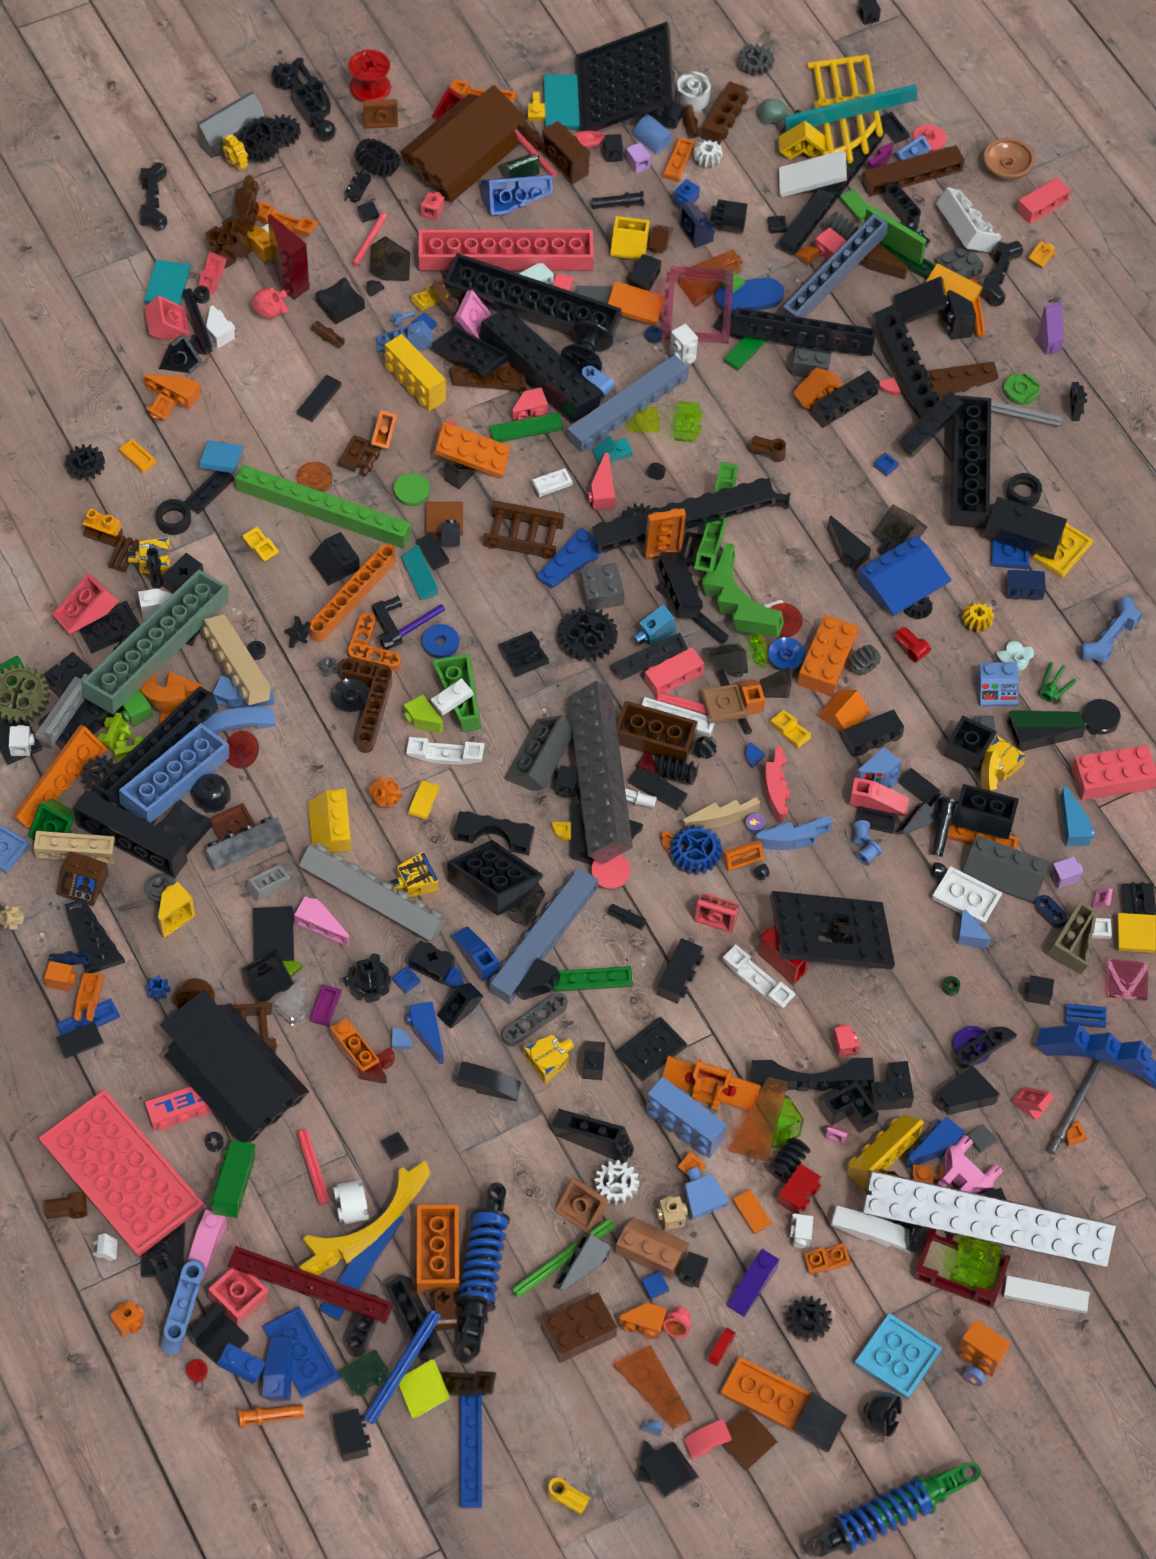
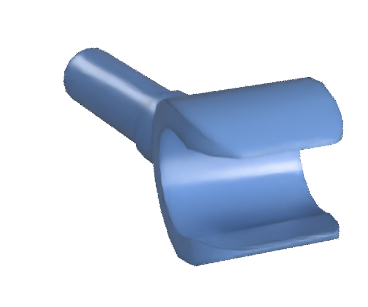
(397, 316)

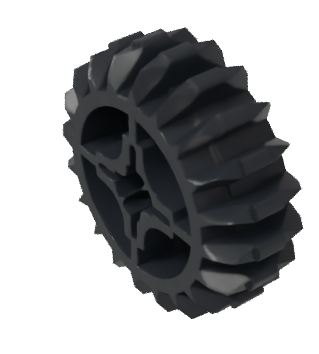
(258, 135)
(377, 157)

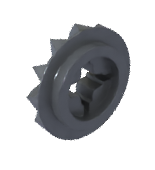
(156, 882)

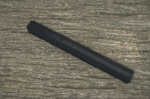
(197, 320)
(703, 621)

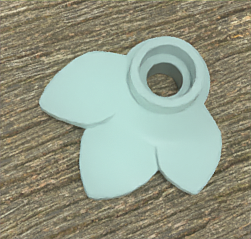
(1016, 653)

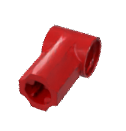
(915, 648)

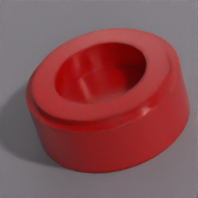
(197, 1370)

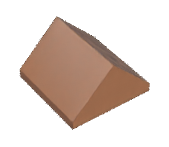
(582, 1205)

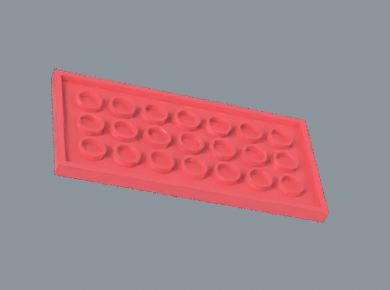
(121, 1172)

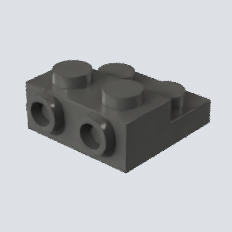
(961, 262)

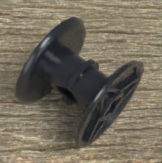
(589, 338)

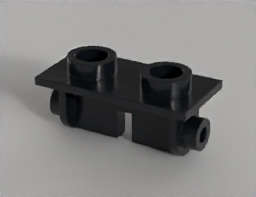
(353, 191)

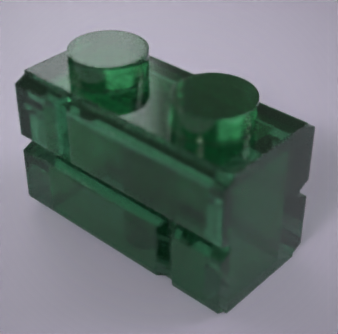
(364, 1373)

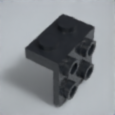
(215, 1332)

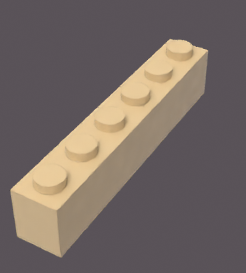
(236, 659)

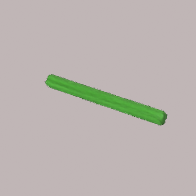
(557, 1261)

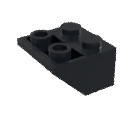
(958, 316)

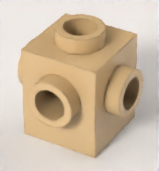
(672, 1212)

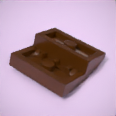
(748, 1439)

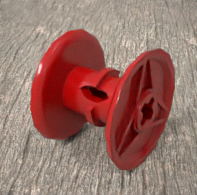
(369, 74)

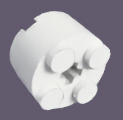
(693, 90)
(352, 1202)

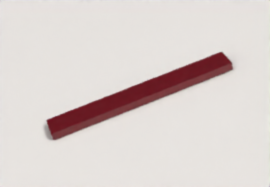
(310, 1285)

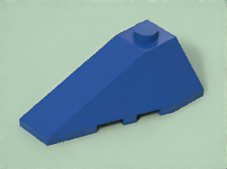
(508, 194)

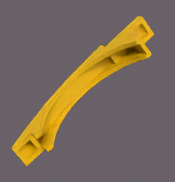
(329, 1251)

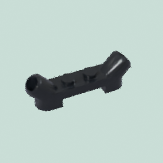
(149, 181)
(1003, 254)

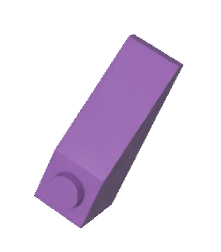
(1051, 331)

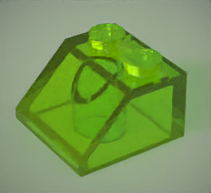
(975, 1263)

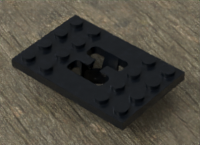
(799, 931)

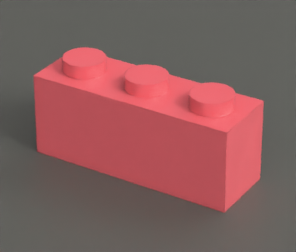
(1043, 200)
(674, 672)

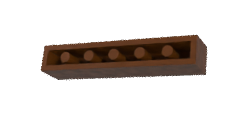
(913, 170)

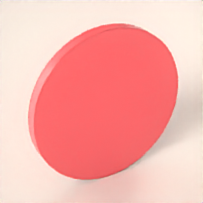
(933, 134)
(613, 873)

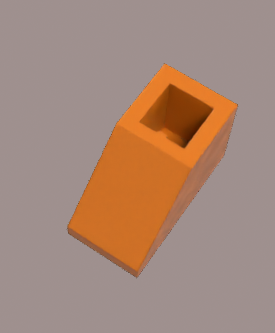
(752, 696)
(644, 1319)

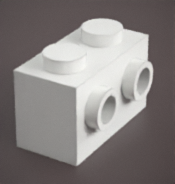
(684, 344)

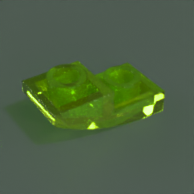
(760, 649)

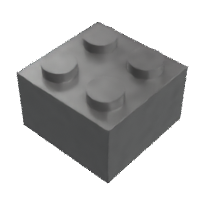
(602, 586)

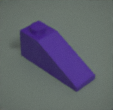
(753, 1282)

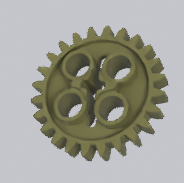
(35, 697)

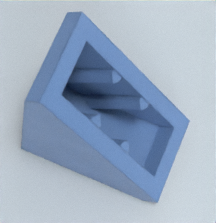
(971, 932)

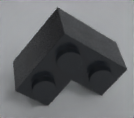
(895, 1091)
(850, 1103)

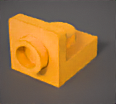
(1042, 254)

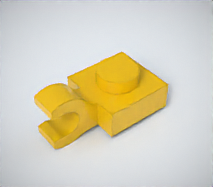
(536, 110)

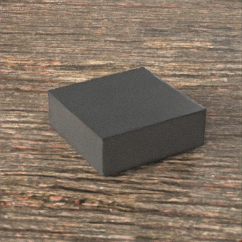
(982, 1138)

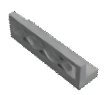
(62, 712)

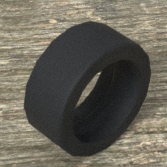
(1024, 479)
(173, 528)

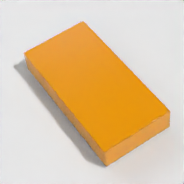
(137, 456)

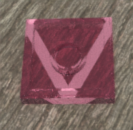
(1127, 979)

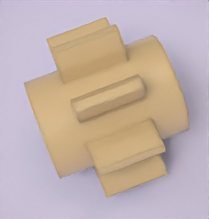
(11, 917)

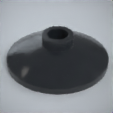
(350, 688)

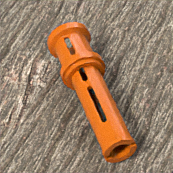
(259, 1415)

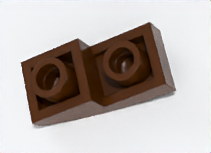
(439, 292)

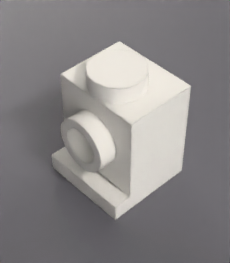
(801, 1230)

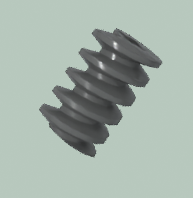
(841, 225)

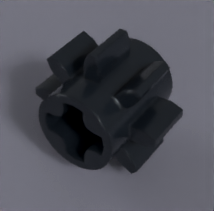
(705, 747)

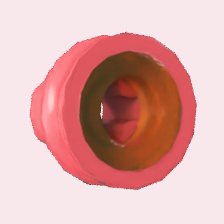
(678, 1323)

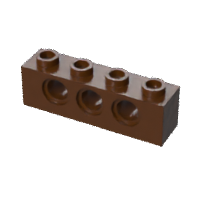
(724, 113)

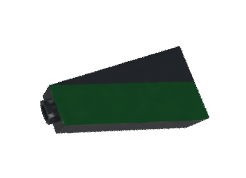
(1044, 728)

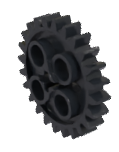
(587, 634)

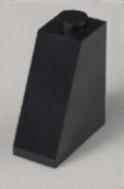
(966, 1093)

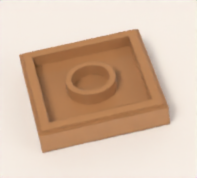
(724, 703)

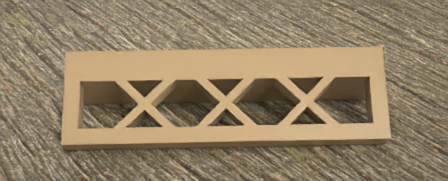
(58, 846)

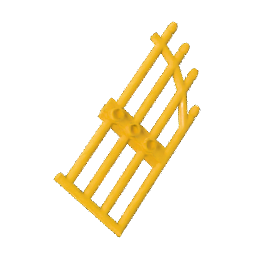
(863, 134)

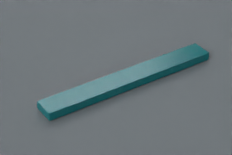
(853, 107)

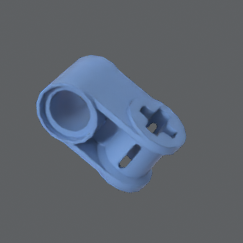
(599, 380)

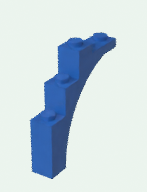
(1105, 1047)

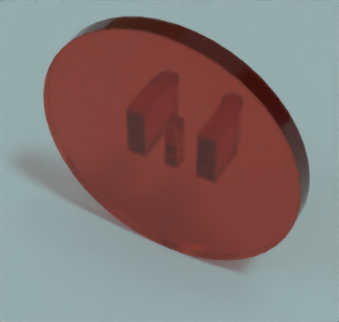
(791, 617)
(242, 749)

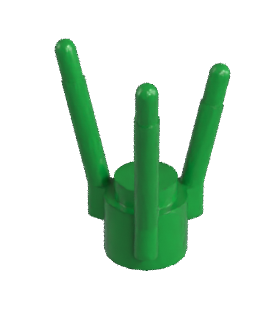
(1050, 691)

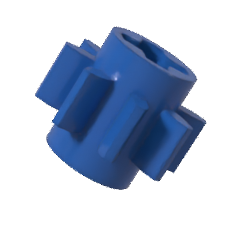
(157, 988)

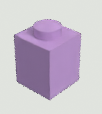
(638, 157)
(1066, 872)

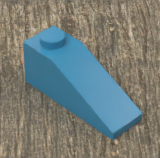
(1075, 821)

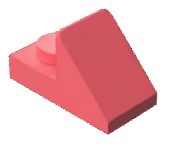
(1032, 1101)

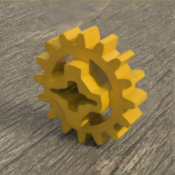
(235, 152)

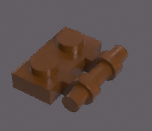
(354, 455)

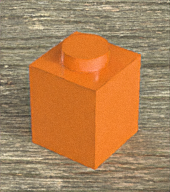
(60, 976)

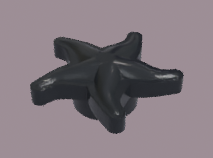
(298, 632)

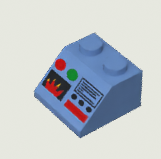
(998, 684)
(881, 768)

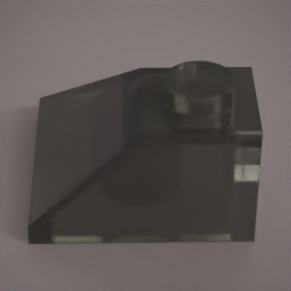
(899, 526)
(729, 658)

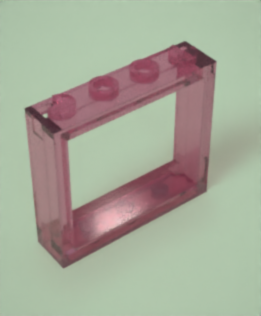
(707, 274)

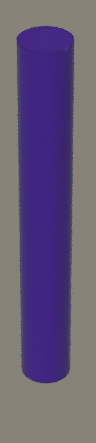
(421, 620)

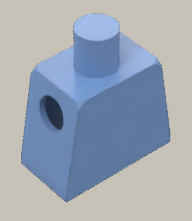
(703, 1194)

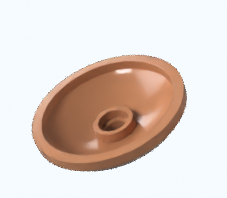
(1009, 158)

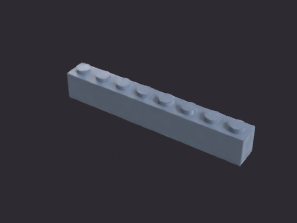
(836, 268)
(627, 403)
(544, 934)

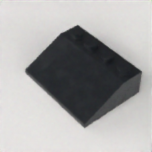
(492, 876)

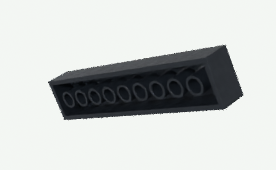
(528, 296)

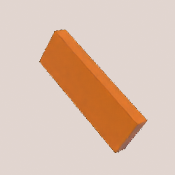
(678, 159)

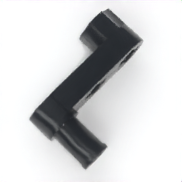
(391, 635)

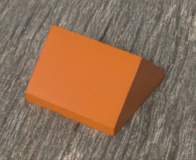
(845, 710)

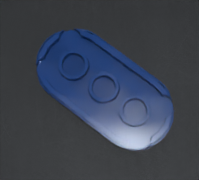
(754, 295)

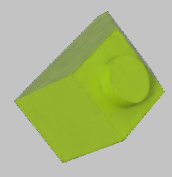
(422, 715)

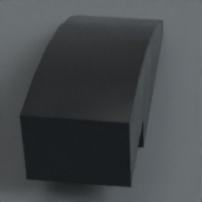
(921, 815)
(488, 1081)

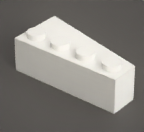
(967, 221)

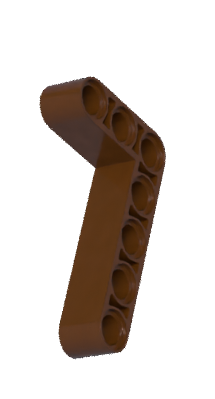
(379, 701)

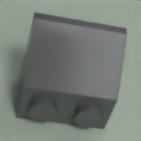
(808, 359)

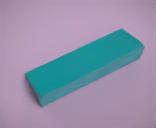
(419, 573)

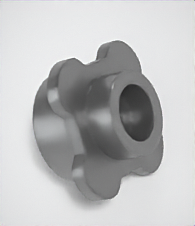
(328, 661)

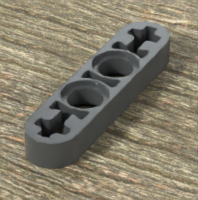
(532, 1017)

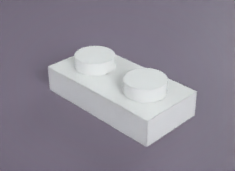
(452, 697)

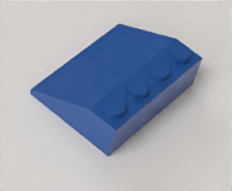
(903, 575)

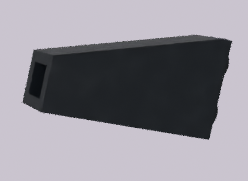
(593, 1134)

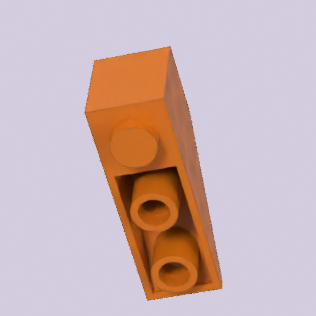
(177, 388)
(353, 1045)

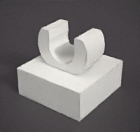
(106, 1247)

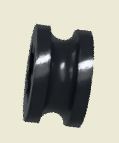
(201, 299)
(218, 1137)

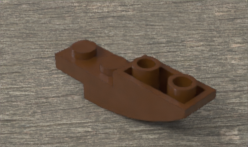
(246, 202)

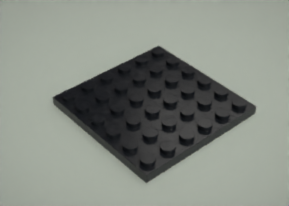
(625, 78)

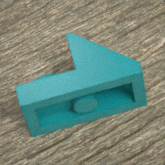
(616, 449)

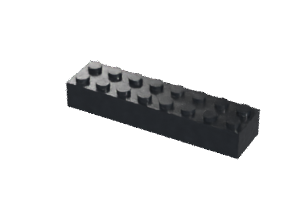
(541, 364)
(971, 463)

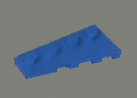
(571, 557)

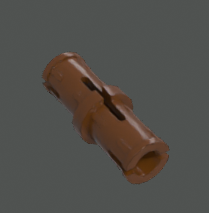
(691, 121)
(531, 135)
(328, 334)

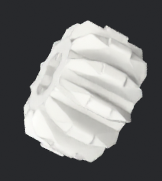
(708, 153)

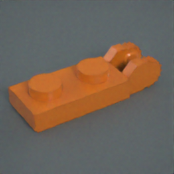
(88, 995)

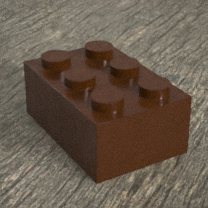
(565, 152)
(579, 1327)

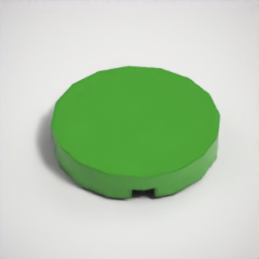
(1021, 389)
(411, 489)

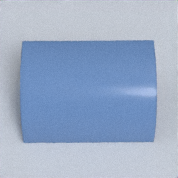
(652, 134)

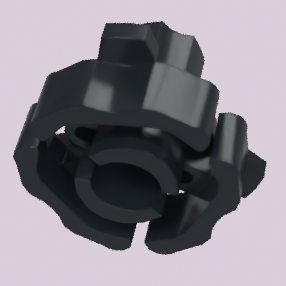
(369, 978)

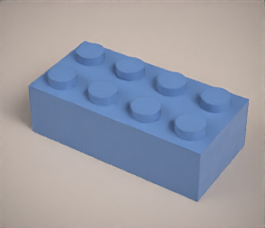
(685, 1117)

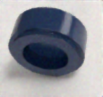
(653, 334)

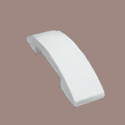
(445, 753)
(757, 979)

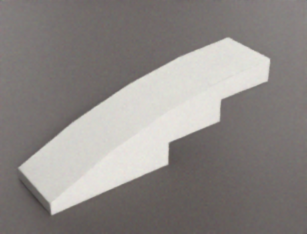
(870, 1227)

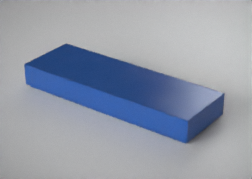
(104, 1014)

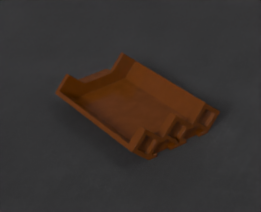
(465, 142)

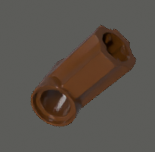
(774, 448)
(73, 1206)

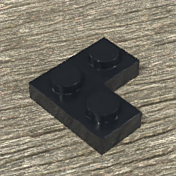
(1077, 400)

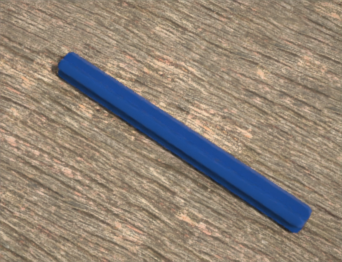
(402, 1367)

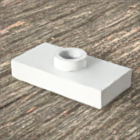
(552, 482)

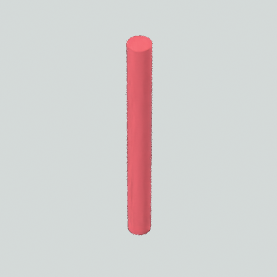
(532, 150)
(369, 239)

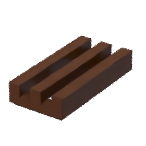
(129, 541)

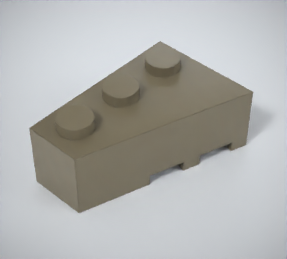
(1075, 937)

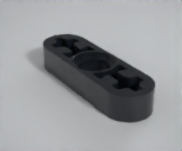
(985, 1040)

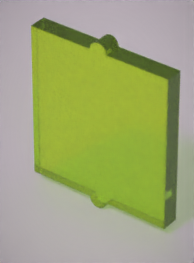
(644, 421)

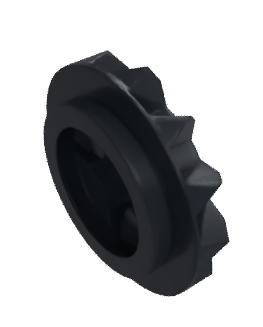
(925, 610)

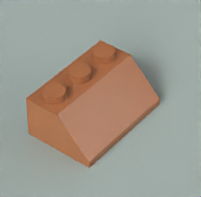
(651, 1247)

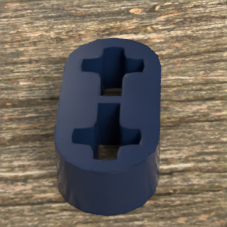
(1051, 911)

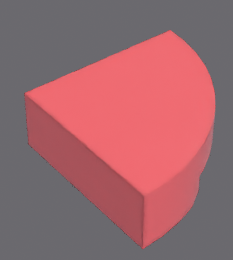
(890, 386)

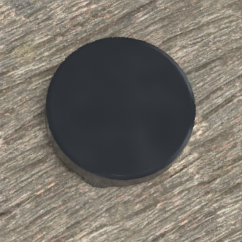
(1101, 716)

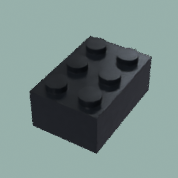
(985, 811)

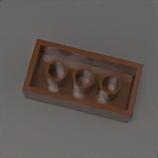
(655, 731)

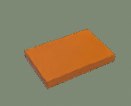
(636, 302)

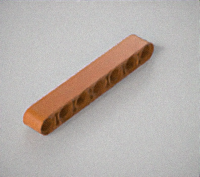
(372, 572)

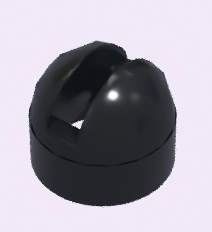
(938, 870)
(760, 871)

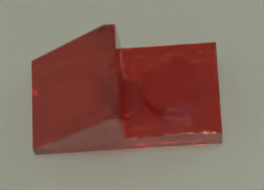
(375, 1072)

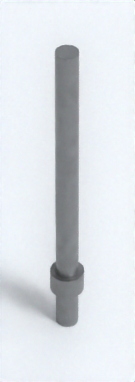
(1060, 1134)

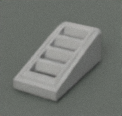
(258, 890)

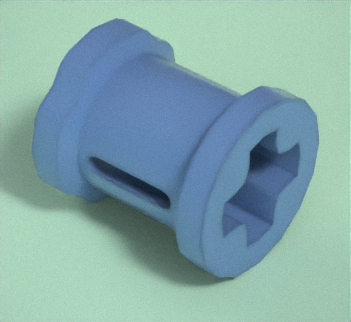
(861, 832)
(869, 852)

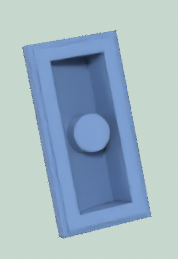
(916, 147)

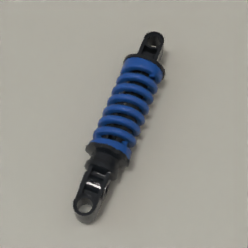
(479, 1270)

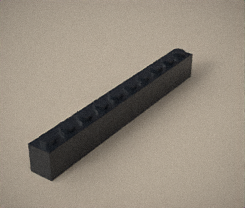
(698, 511)

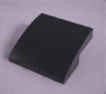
(523, 653)
(668, 1469)

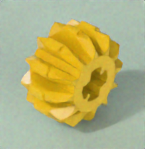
(978, 616)

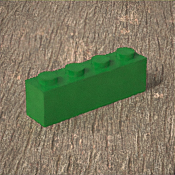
(234, 1179)

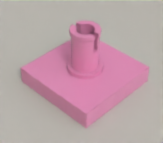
(471, 313)

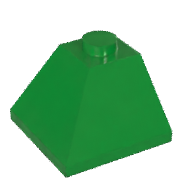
(52, 817)

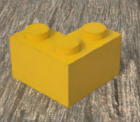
(802, 139)

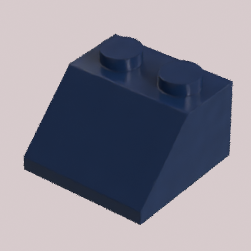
(695, 224)

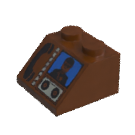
(82, 878)

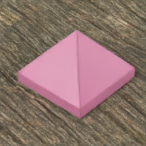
(1102, 898)

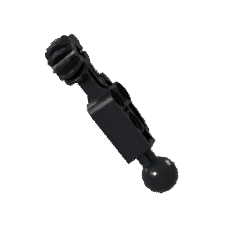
(309, 98)

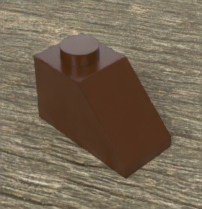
(660, 238)

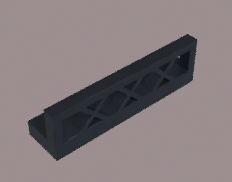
(649, 656)

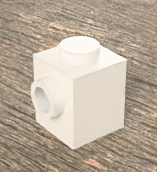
(20, 740)

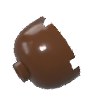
(189, 989)

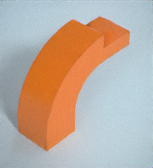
(163, 698)

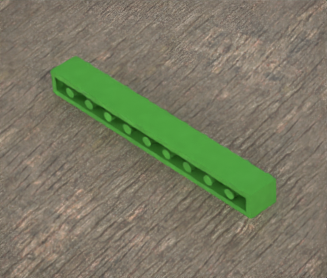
(323, 506)

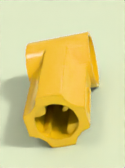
(569, 1497)

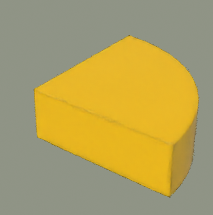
(562, 830)

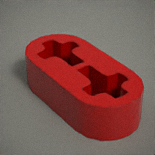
(721, 1347)

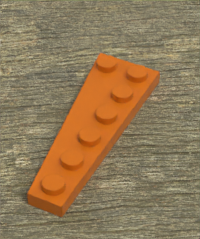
(60, 773)

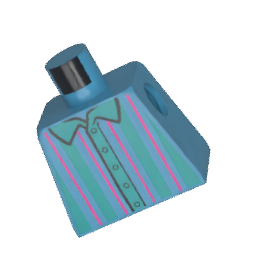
(656, 627)

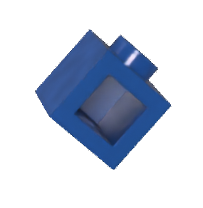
(686, 192)

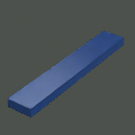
(361, 1266)
(471, 1452)

